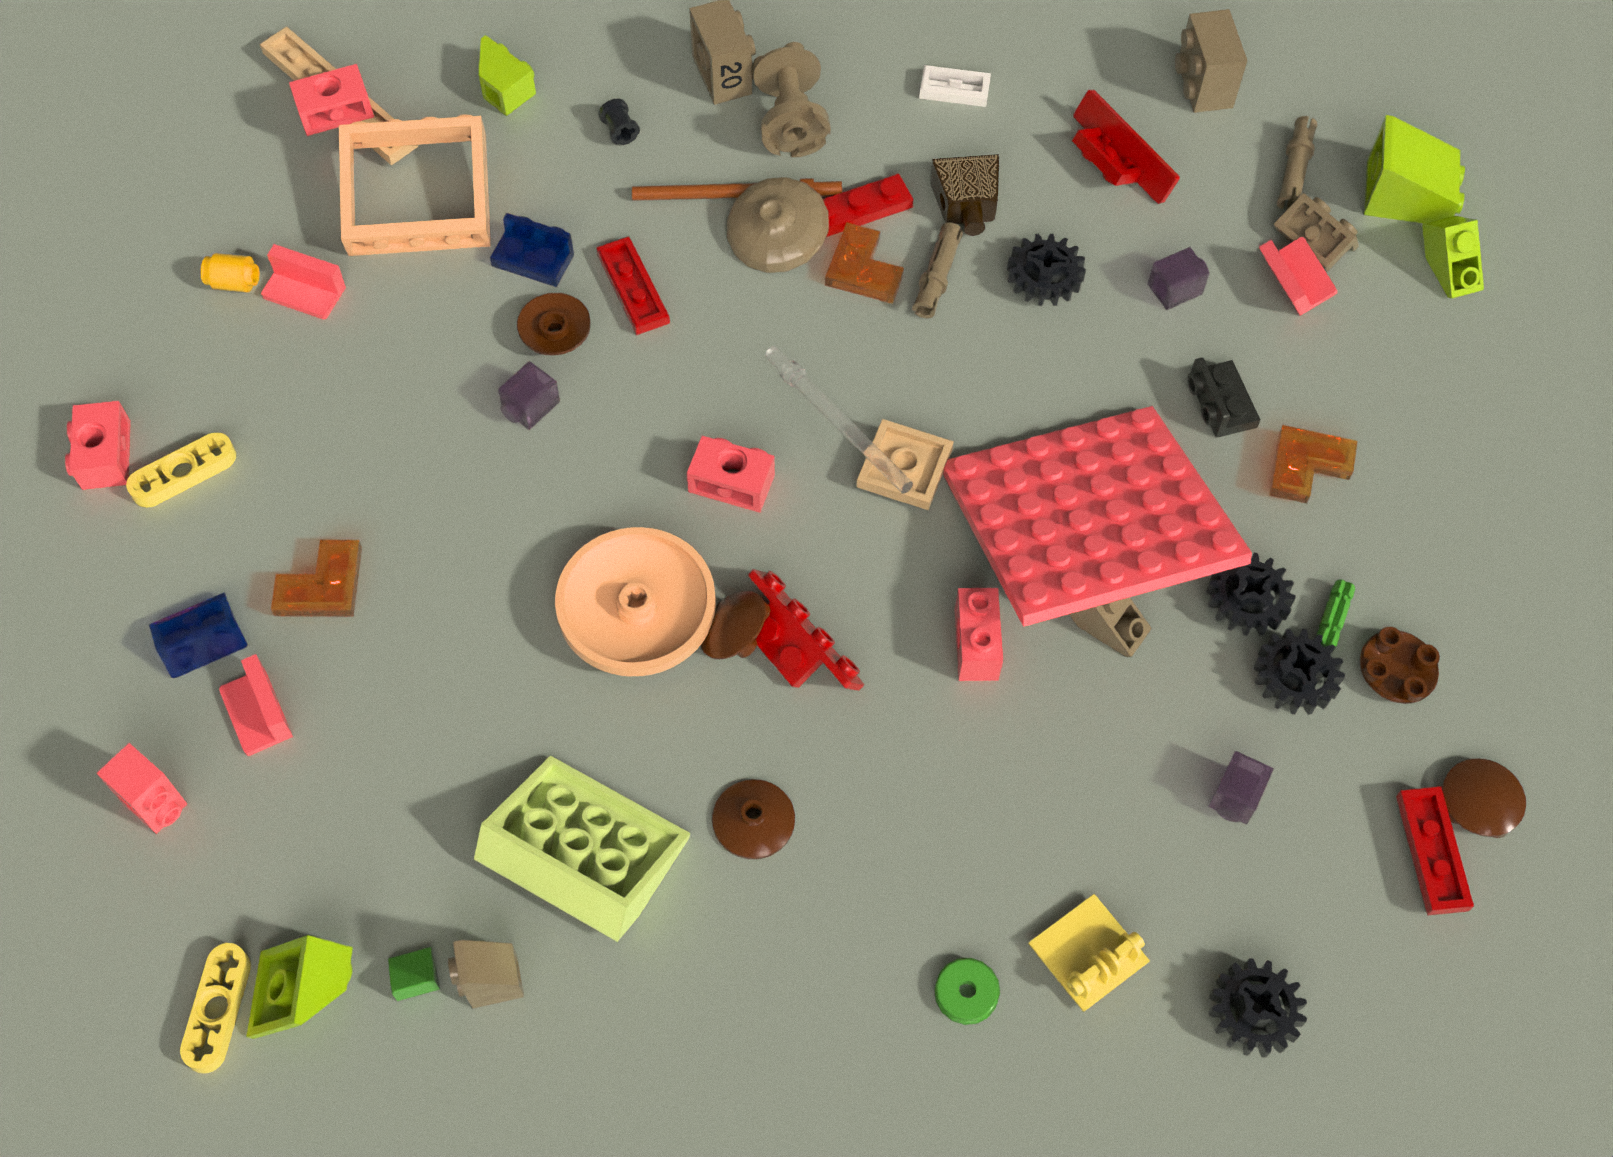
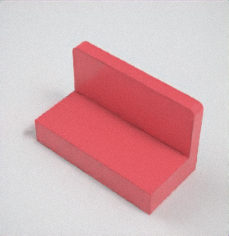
(1299, 274)
(303, 282)
(255, 708)

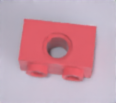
(331, 99)
(99, 445)
(744, 488)
(978, 634)
(142, 788)

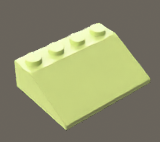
(580, 846)

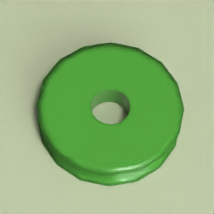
(963, 1009)

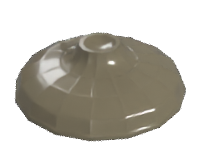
(777, 225)

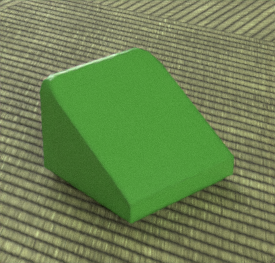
(413, 974)

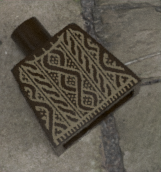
(966, 190)

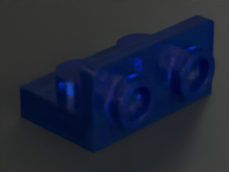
(533, 250)
(197, 635)

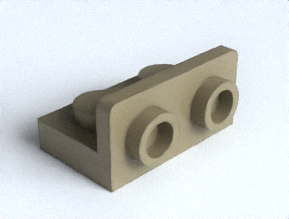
(1323, 233)

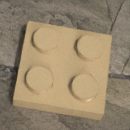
(916, 455)

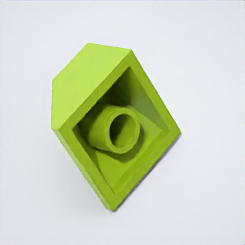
(297, 983)

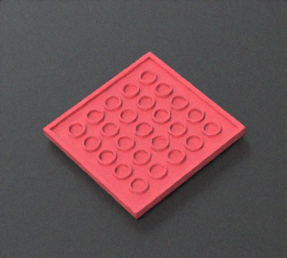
(1093, 515)

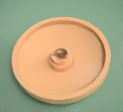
(635, 601)

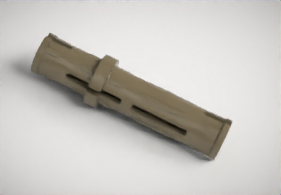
(1299, 153)
(934, 281)

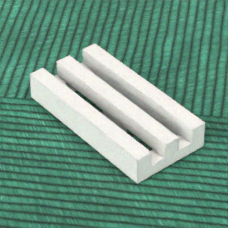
(954, 90)

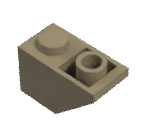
(1115, 624)
(485, 972)

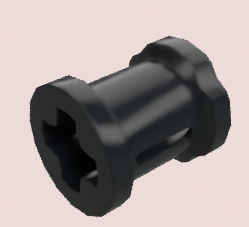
(616, 116)

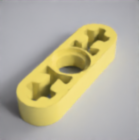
(161, 492)
(196, 1037)

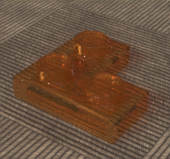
(856, 270)
(1308, 452)
(328, 591)

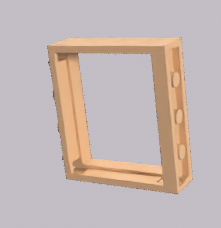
(420, 234)

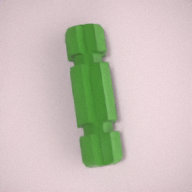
(1335, 612)

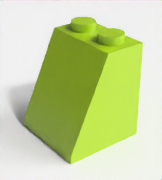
(1412, 175)

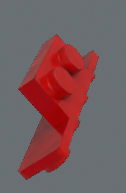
(1120, 150)
(794, 642)

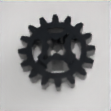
(1046, 269)
(1256, 606)
(1298, 671)
(1273, 1019)

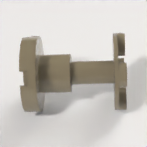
(794, 121)

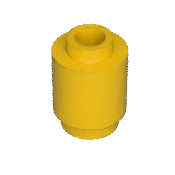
(229, 272)

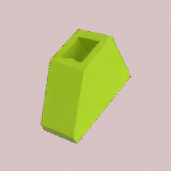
(504, 78)
(1454, 254)

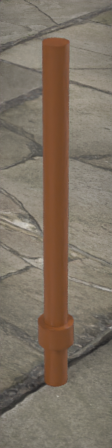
(711, 191)

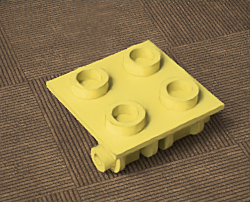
(1089, 952)

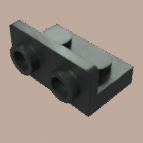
(1222, 397)

